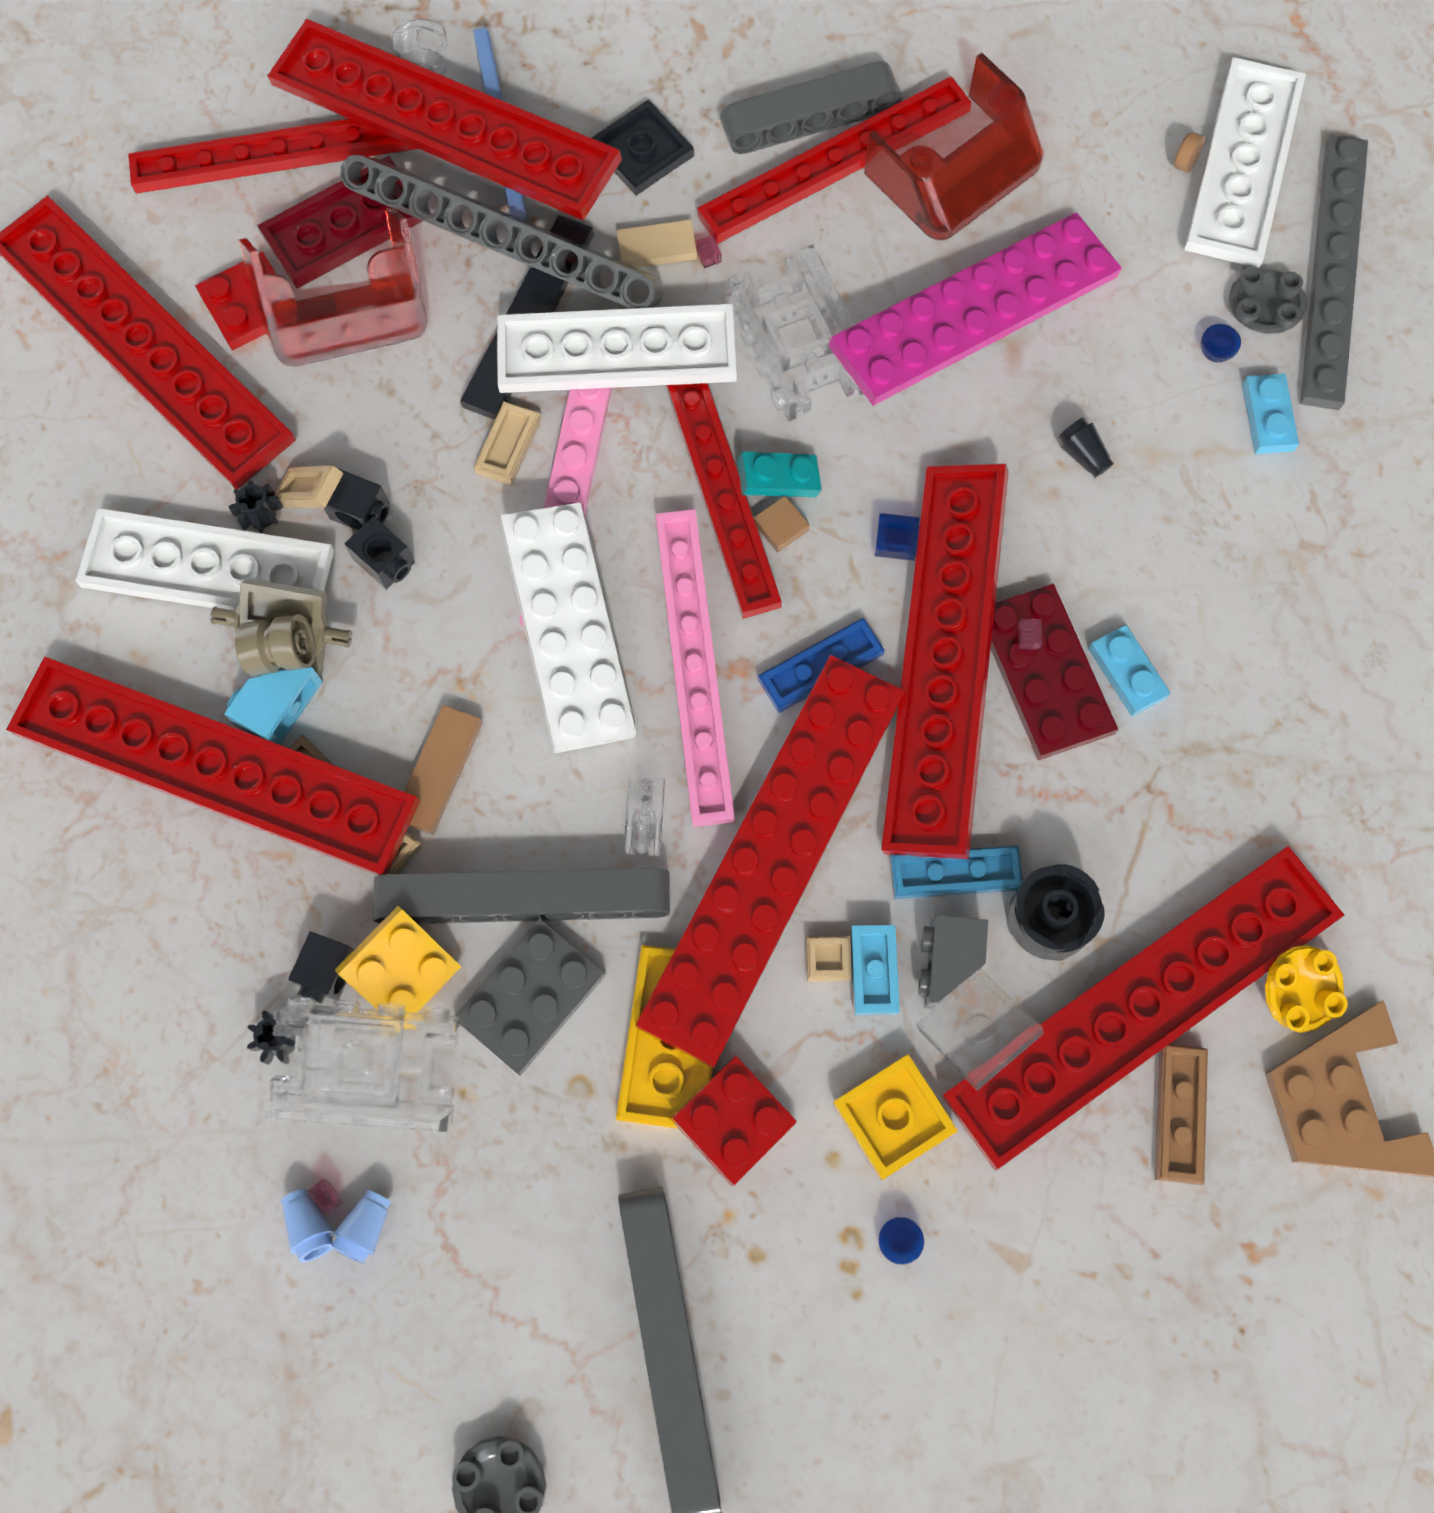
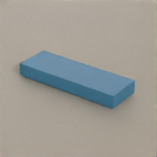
(984, 872)

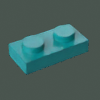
(779, 474)

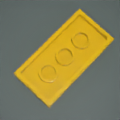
(655, 1075)

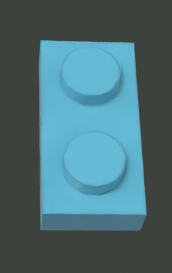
(1270, 413)
(1129, 670)
(875, 970)

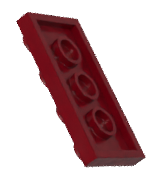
(328, 230)
(1051, 684)

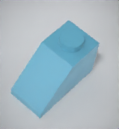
(272, 702)

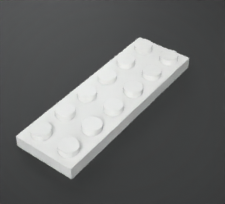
(1245, 162)
(616, 348)
(193, 560)
(567, 627)

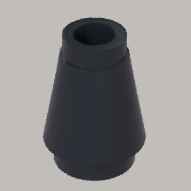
(1086, 447)

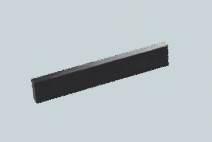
(537, 294)

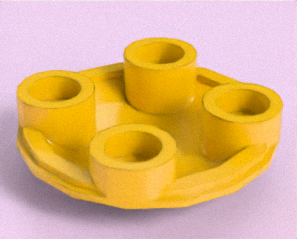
(1305, 989)

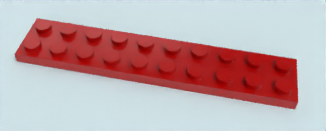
(446, 119)
(144, 343)
(946, 663)
(215, 766)
(770, 862)
(1145, 1006)

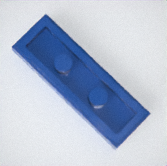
(796, 676)

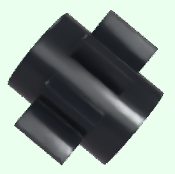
(255, 506)
(263, 1034)

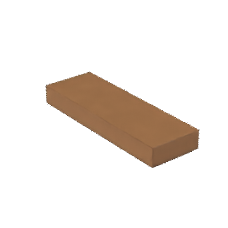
(441, 765)
(1181, 1115)

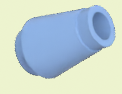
(306, 1227)
(362, 1227)

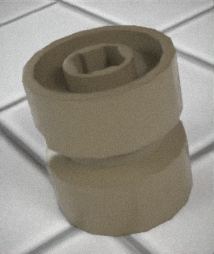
(274, 644)

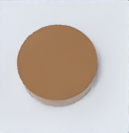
(1189, 152)

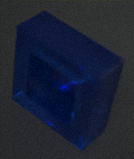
(897, 536)

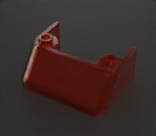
(957, 189)
(347, 320)

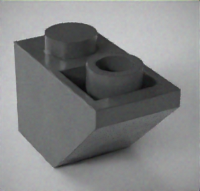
(955, 954)

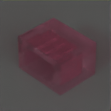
(708, 251)
(1030, 633)
(325, 1196)

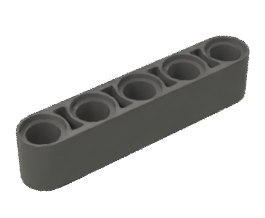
(810, 107)

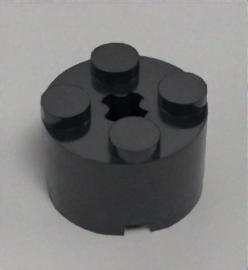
(1079, 912)

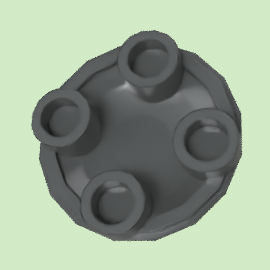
(1268, 300)
(499, 1478)

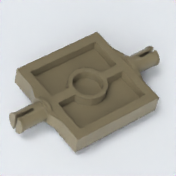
(271, 600)

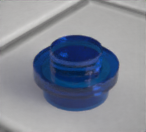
(1220, 343)
(901, 1240)

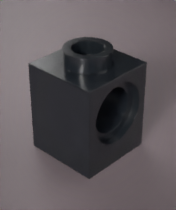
(357, 501)
(374, 539)
(316, 968)

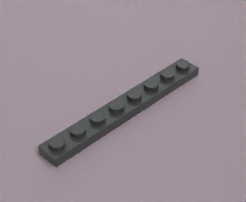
(1334, 273)

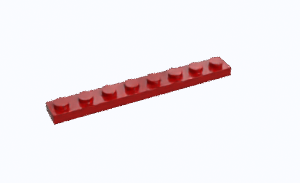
(256, 154)
(831, 160)
(723, 499)

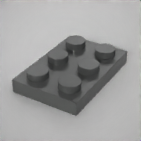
(529, 996)

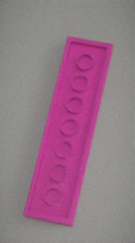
(973, 308)

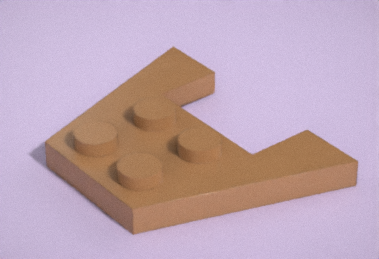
(1329, 1108)

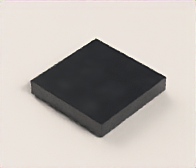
(647, 146)

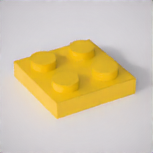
(398, 964)
(894, 1117)

